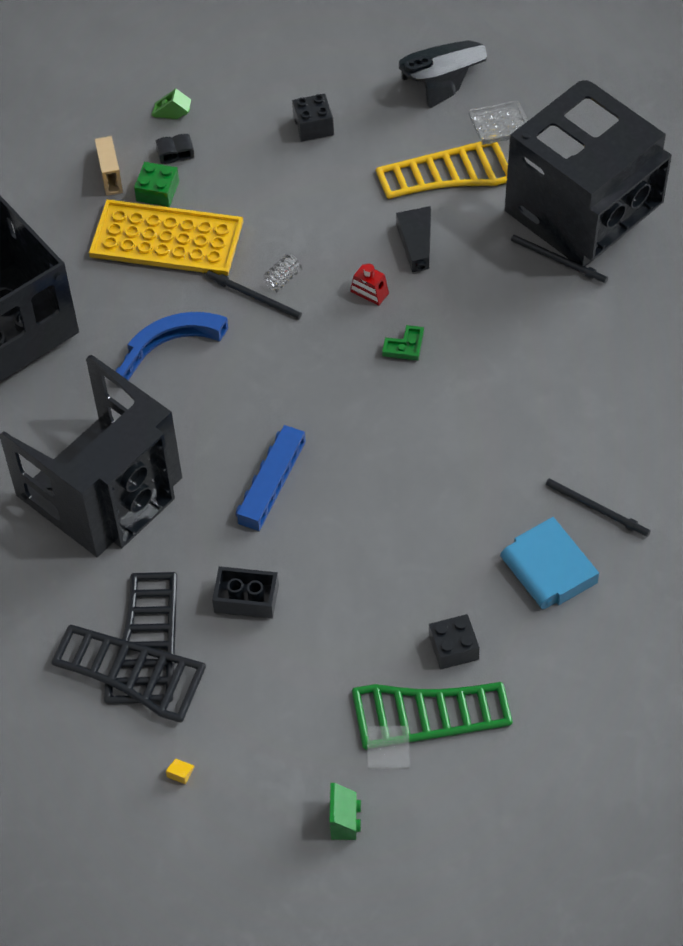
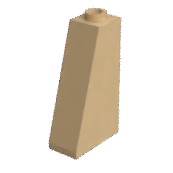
(109, 165)

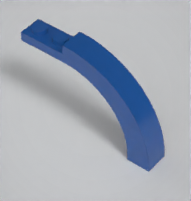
(169, 328)

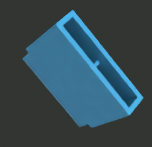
(549, 564)

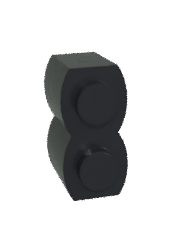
(174, 148)

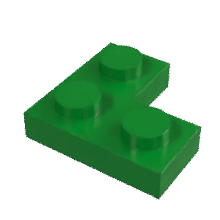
(405, 348)

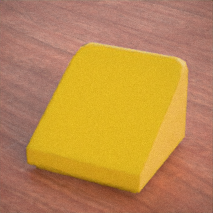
(179, 771)

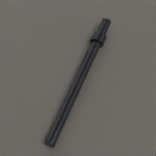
(589, 272)
(225, 281)
(630, 524)

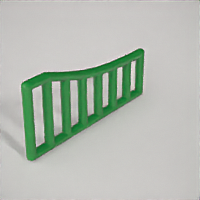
(419, 695)

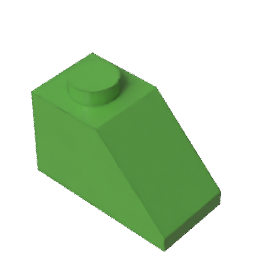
(172, 105)

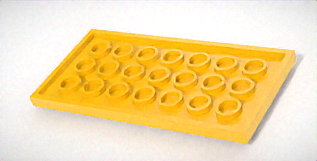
(166, 237)

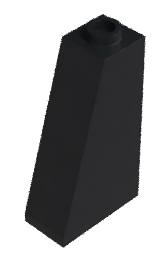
(415, 234)

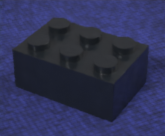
(245, 592)

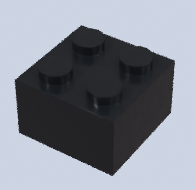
(454, 641)

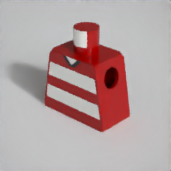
(370, 284)

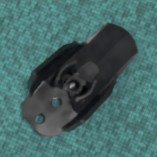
(442, 68)

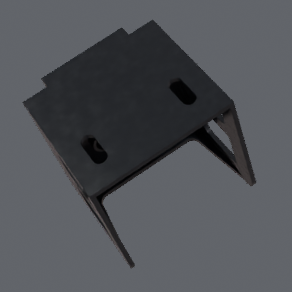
(591, 196)
(33, 295)
(109, 476)

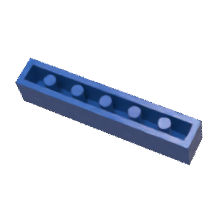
(270, 478)

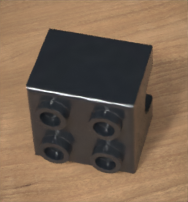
(313, 117)

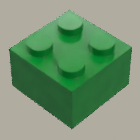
(156, 184)

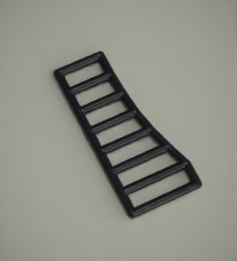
(130, 627)
(127, 688)

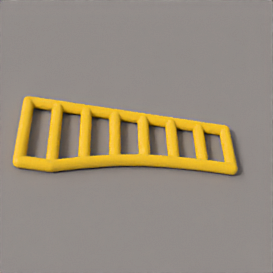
(455, 182)

